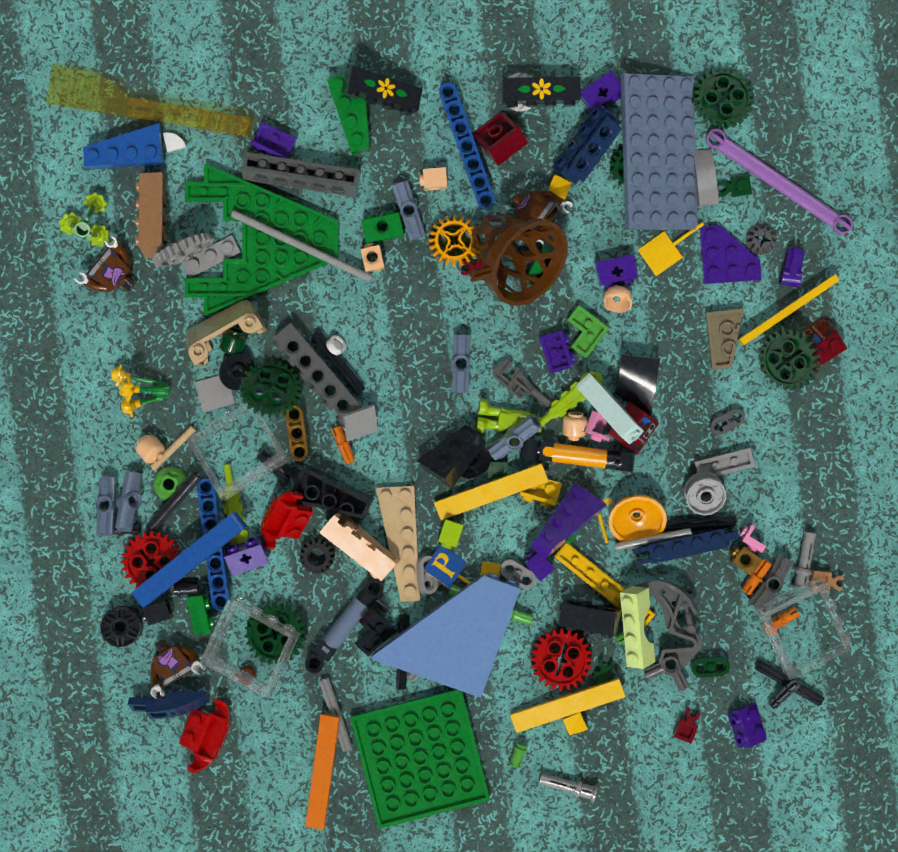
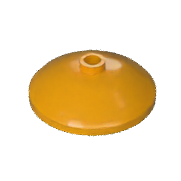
(629, 526)

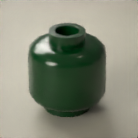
(232, 341)

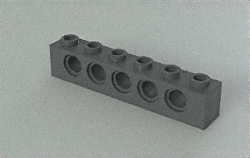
(300, 174)
(282, 343)

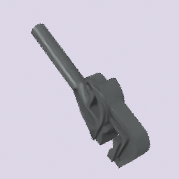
(518, 383)

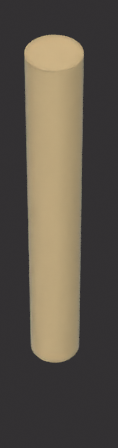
(173, 447)

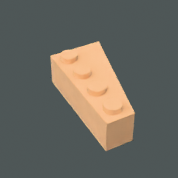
(359, 545)

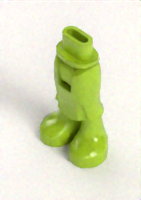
(504, 416)

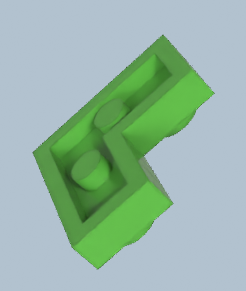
(591, 330)

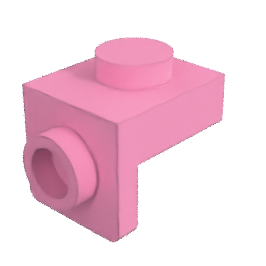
(596, 426)
(752, 544)

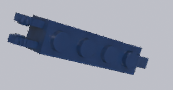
(686, 546)

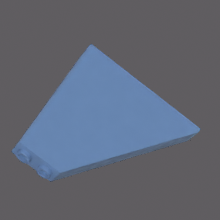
(458, 637)

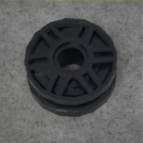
(111, 631)

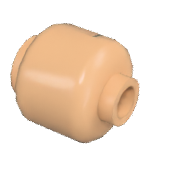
(574, 425)
(150, 449)

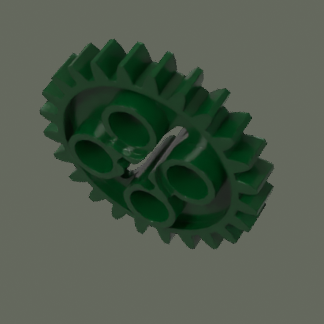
(709, 87)
(799, 374)
(265, 403)
(260, 645)

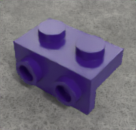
(273, 141)
(556, 351)
(747, 726)

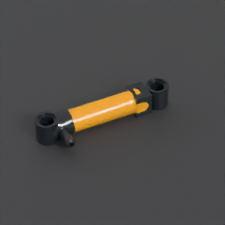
(577, 455)

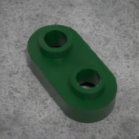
(709, 667)

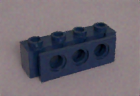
(588, 154)

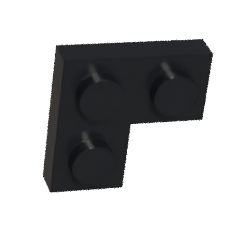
(378, 631)

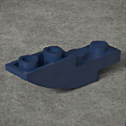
(176, 704)

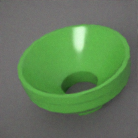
(173, 473)

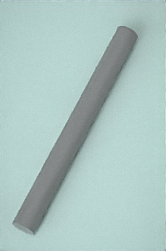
(653, 539)

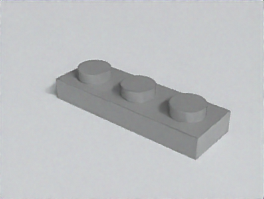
(211, 256)
(726, 463)

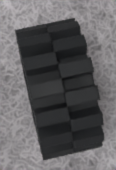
(317, 567)

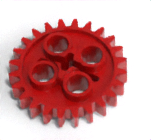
(164, 549)
(578, 663)

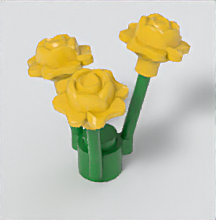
(127, 388)

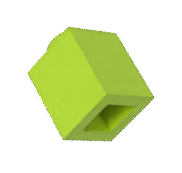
(450, 534)

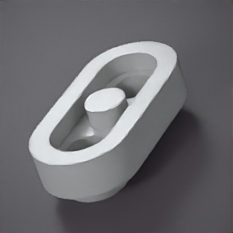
(518, 573)
(423, 576)

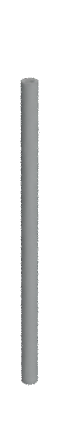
(302, 246)

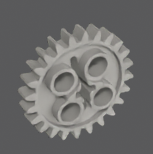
(182, 250)

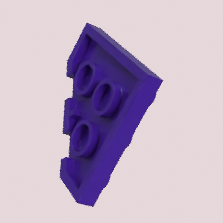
(725, 258)

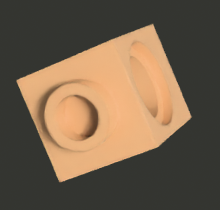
(434, 179)
(372, 266)

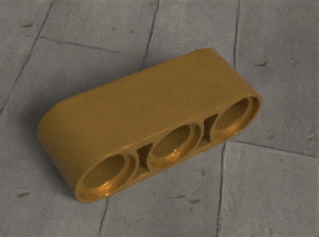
(301, 442)

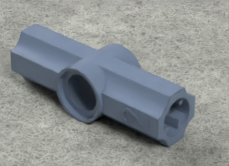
(404, 199)
(461, 350)
(522, 432)
(128, 501)
(106, 517)

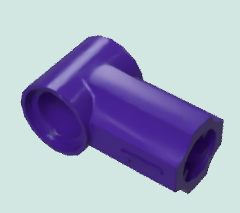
(792, 271)

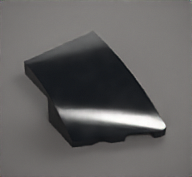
(637, 381)

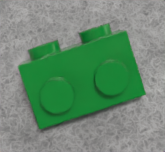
(200, 614)

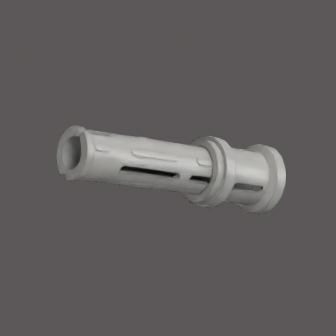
(803, 570)
(579, 786)

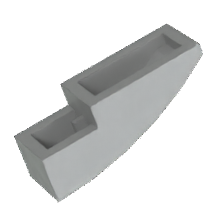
(705, 179)

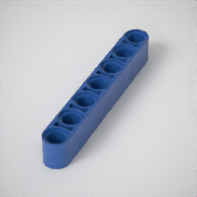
(466, 137)
(189, 559)
(213, 572)

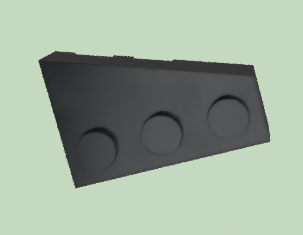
(453, 455)
(591, 618)

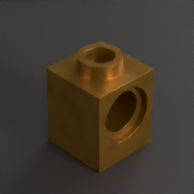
(752, 563)

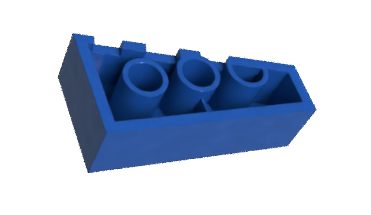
(131, 149)

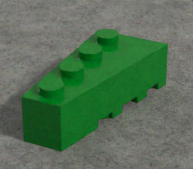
(352, 115)

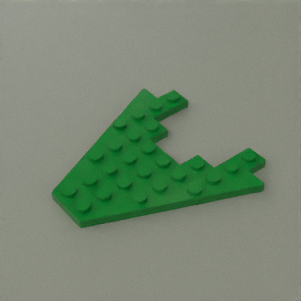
(264, 259)

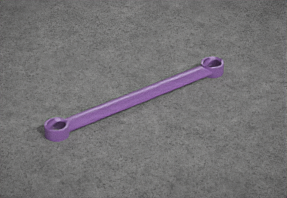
(779, 182)

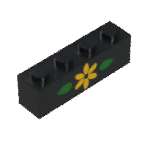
(381, 90)
(540, 91)

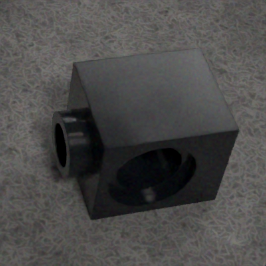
(157, 612)

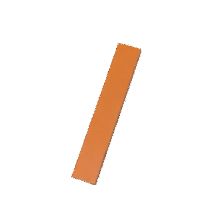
(322, 771)

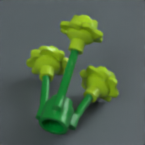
(73, 224)

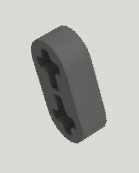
(729, 426)

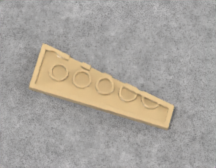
(399, 520)

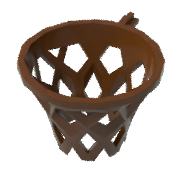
(491, 253)

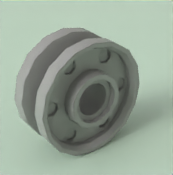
(708, 503)

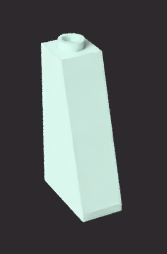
(609, 408)

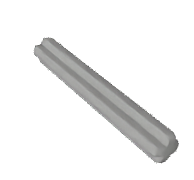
(334, 710)

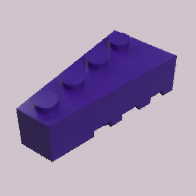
(570, 516)

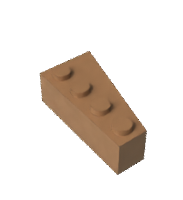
(151, 213)

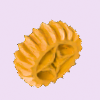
(440, 230)

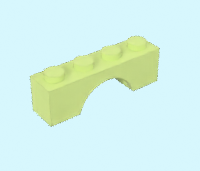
(634, 606)

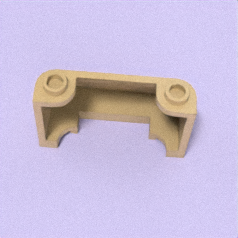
(198, 337)

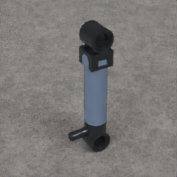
(345, 624)

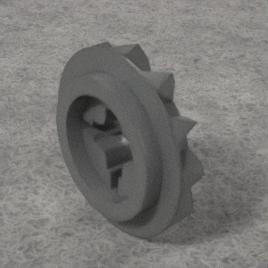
(753, 243)

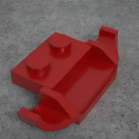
(284, 519)
(206, 735)

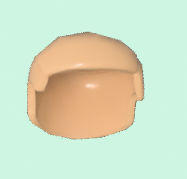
(620, 306)

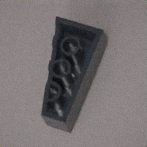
(330, 493)

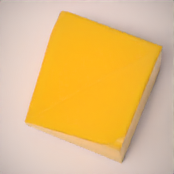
(559, 186)
(574, 723)

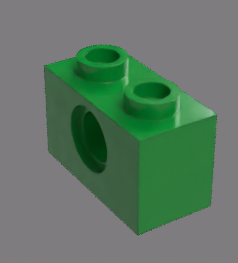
(393, 231)

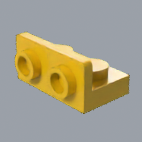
(546, 493)

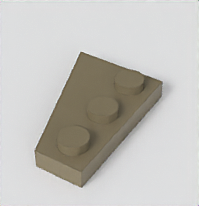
(722, 336)

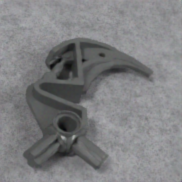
(679, 653)

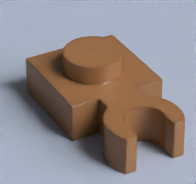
(827, 577)

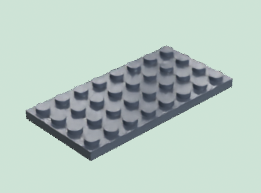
(659, 152)

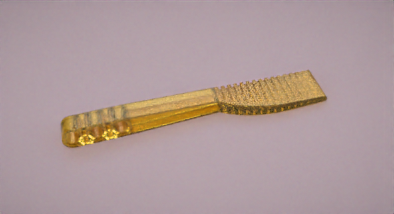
(97, 94)

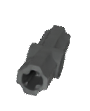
(778, 572)

